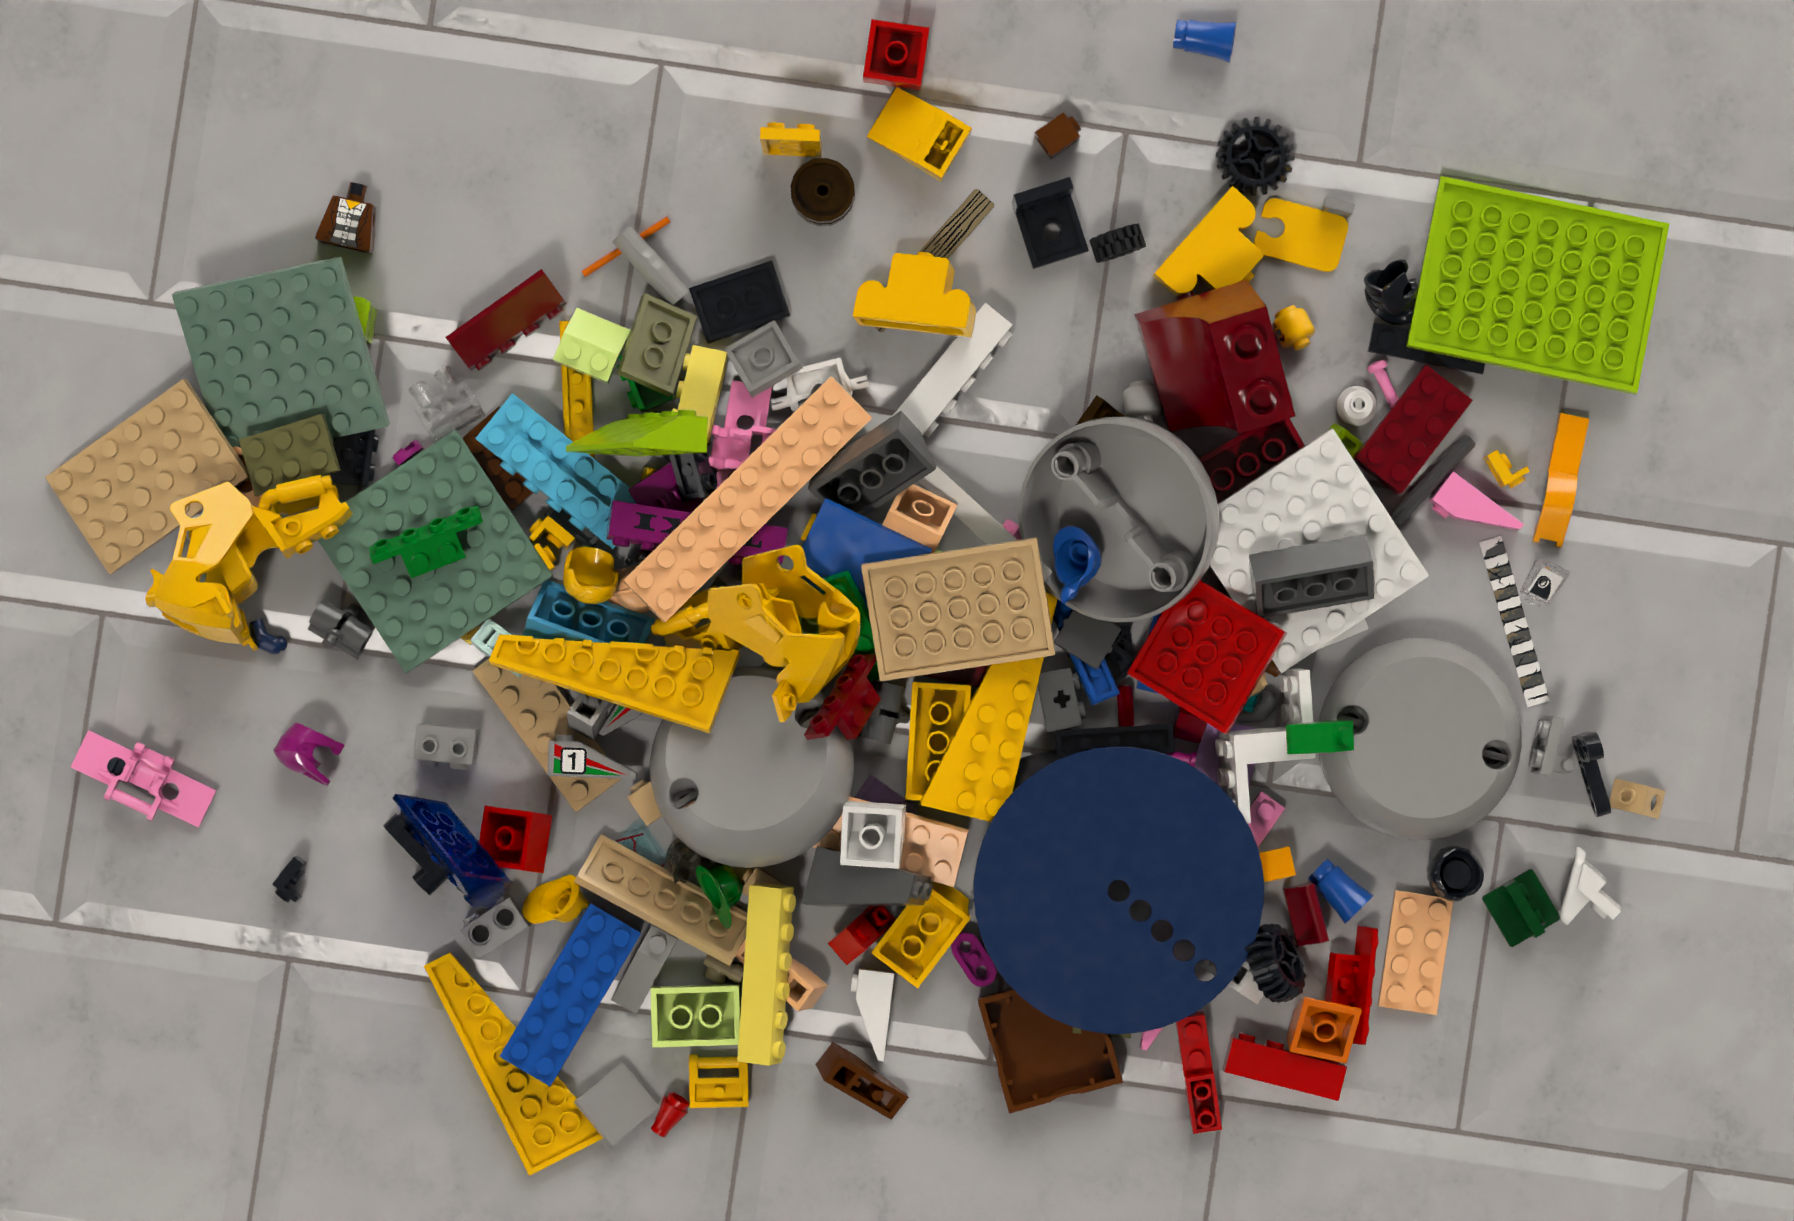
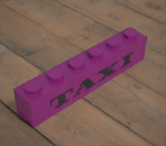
(652, 525)

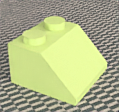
(591, 345)

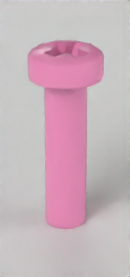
(1383, 381)

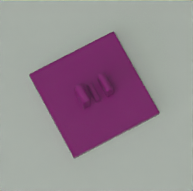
(662, 491)

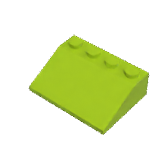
(647, 435)

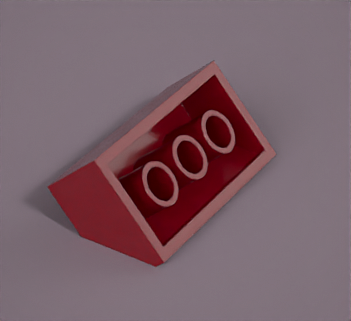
(506, 321)

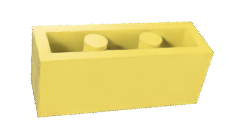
(702, 383)

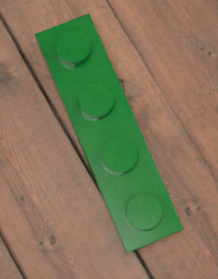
(846, 585)

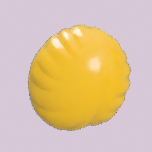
(590, 575)

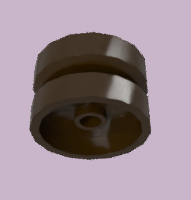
(822, 209)

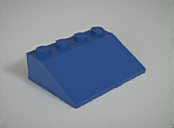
(846, 540)

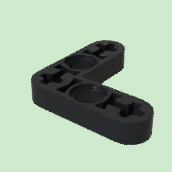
(1588, 750)

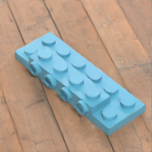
(539, 455)

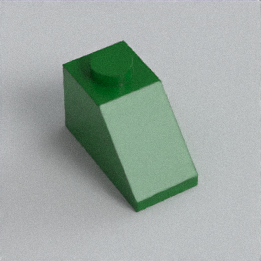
(1320, 737)

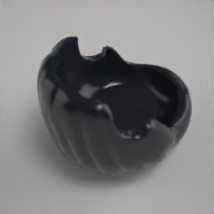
(1454, 873)

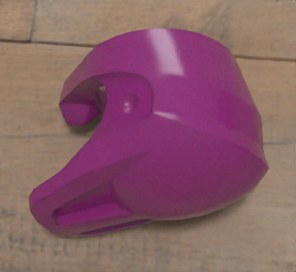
(297, 747)

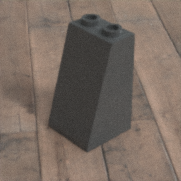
(855, 886)

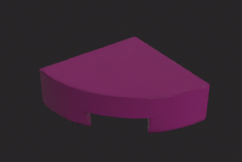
(408, 453)

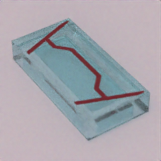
(638, 842)

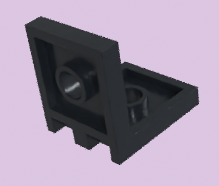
(1048, 206)

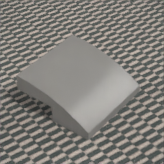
(616, 1104)

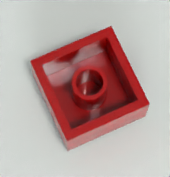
(896, 54)
(516, 838)

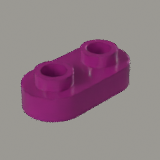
(973, 959)

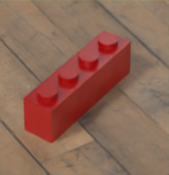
(1283, 1068)

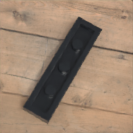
(1392, 342)
(1151, 737)

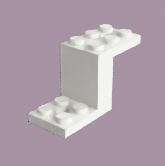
(1263, 744)

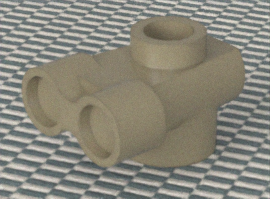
(719, 971)

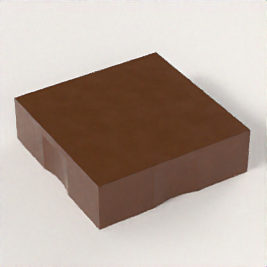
(1041, 1055)

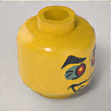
(1293, 328)

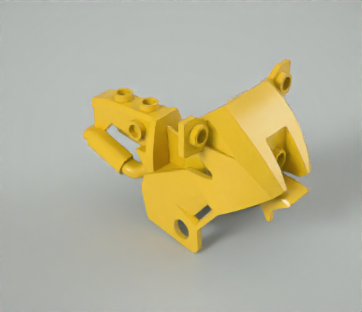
(227, 544)
(765, 619)

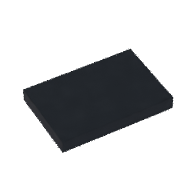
(739, 302)

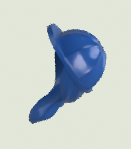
(1075, 560)

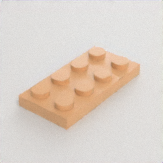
(1415, 952)

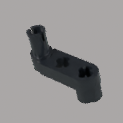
(431, 875)

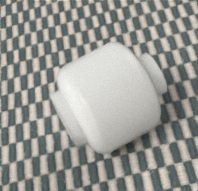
(1141, 401)

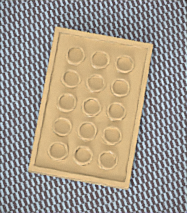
(132, 475)
(958, 609)

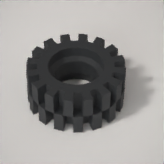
(1117, 243)

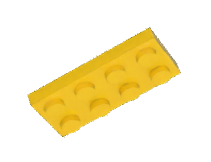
(783, 141)

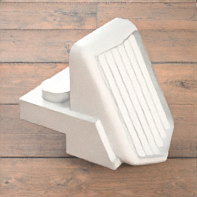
(1586, 885)

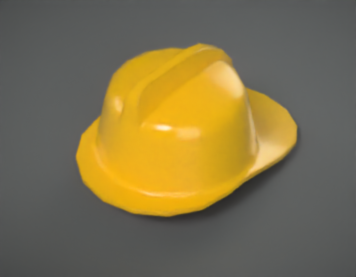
(555, 900)

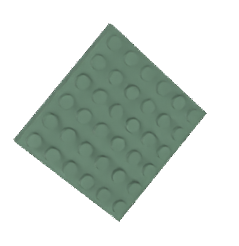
(282, 351)
(443, 605)

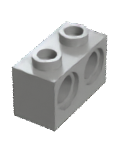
(498, 932)

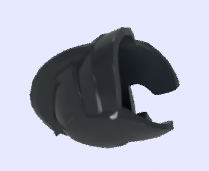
(1391, 293)

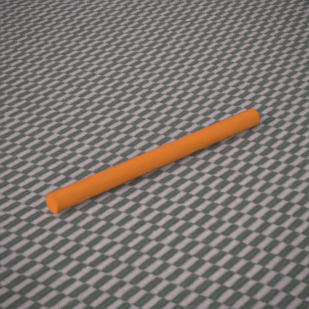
(612, 255)

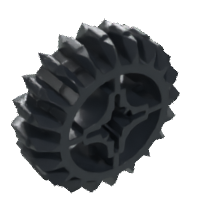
(1251, 143)
(1276, 964)

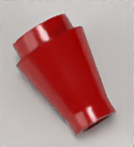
(671, 1111)

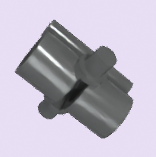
(340, 628)
(886, 714)

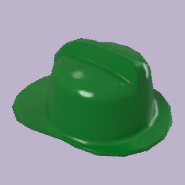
(721, 888)

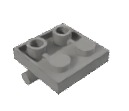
(1545, 758)

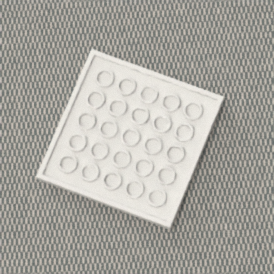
(1306, 501)

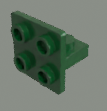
(1521, 908)

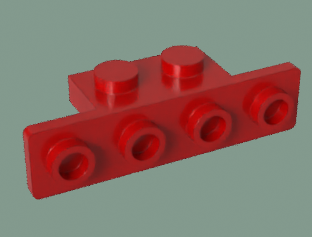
(1352, 978)

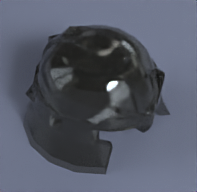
(684, 861)

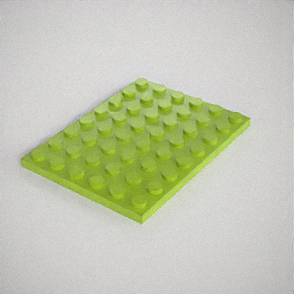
(1538, 285)

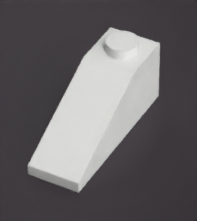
(874, 1000)

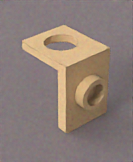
(1636, 798)

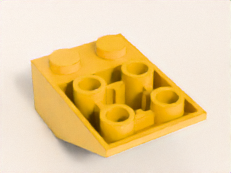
(919, 133)

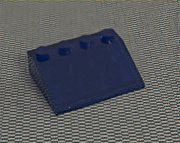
(454, 849)

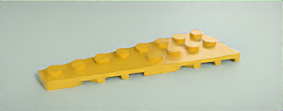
(655, 680)
(988, 745)
(536, 1116)

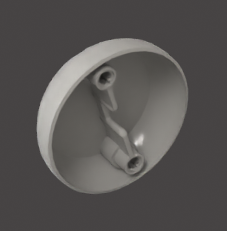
(1141, 504)
(1422, 738)
(753, 779)

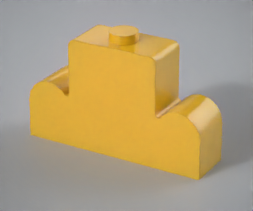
(1214, 249)
(916, 298)

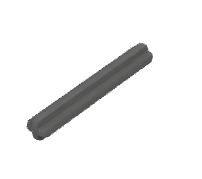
(1432, 479)

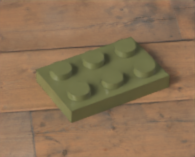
(657, 345)
(289, 453)

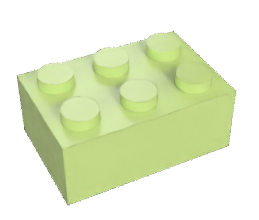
(695, 1015)

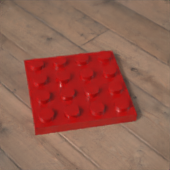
(1207, 655)

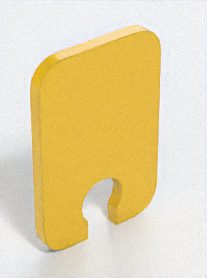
(1309, 235)

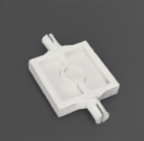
(810, 378)

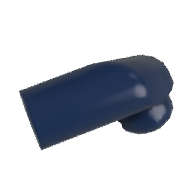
(266, 641)

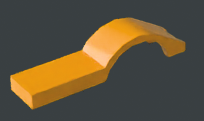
(1561, 479)

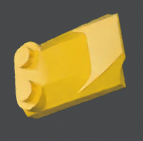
(923, 934)

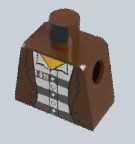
(349, 221)

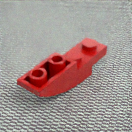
(1198, 1073)

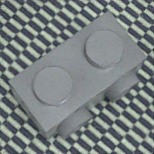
(445, 744)

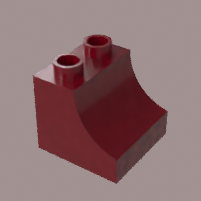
(1216, 361)

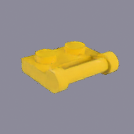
(717, 1091)

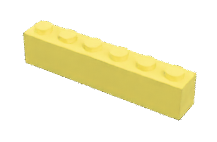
(766, 974)

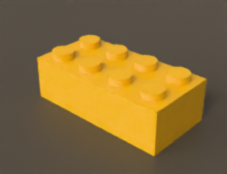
(933, 723)

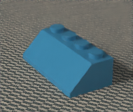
(562, 616)

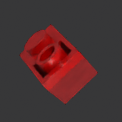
(861, 933)

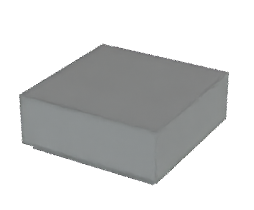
(1338, 207)

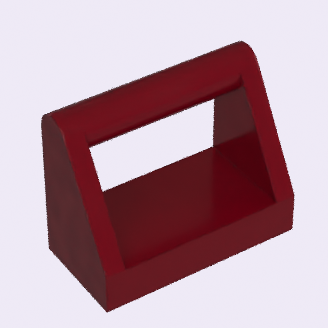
(1305, 914)

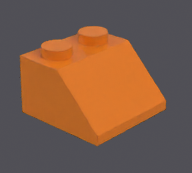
(1323, 1029)

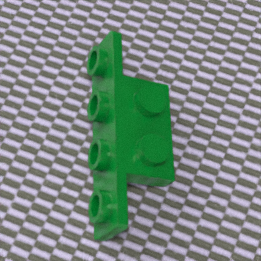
(429, 545)

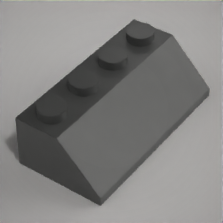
(875, 467)
(1312, 576)

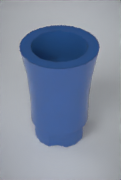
(1206, 38)
(1339, 890)

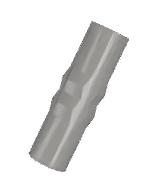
(650, 265)

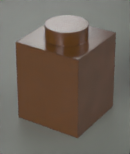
(1058, 135)

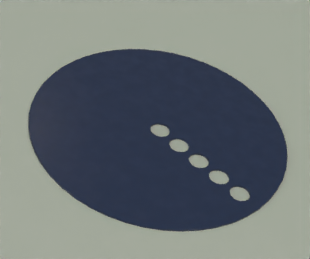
(1103, 821)

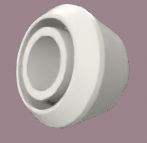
(1358, 415)

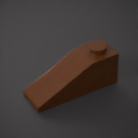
(860, 1081)

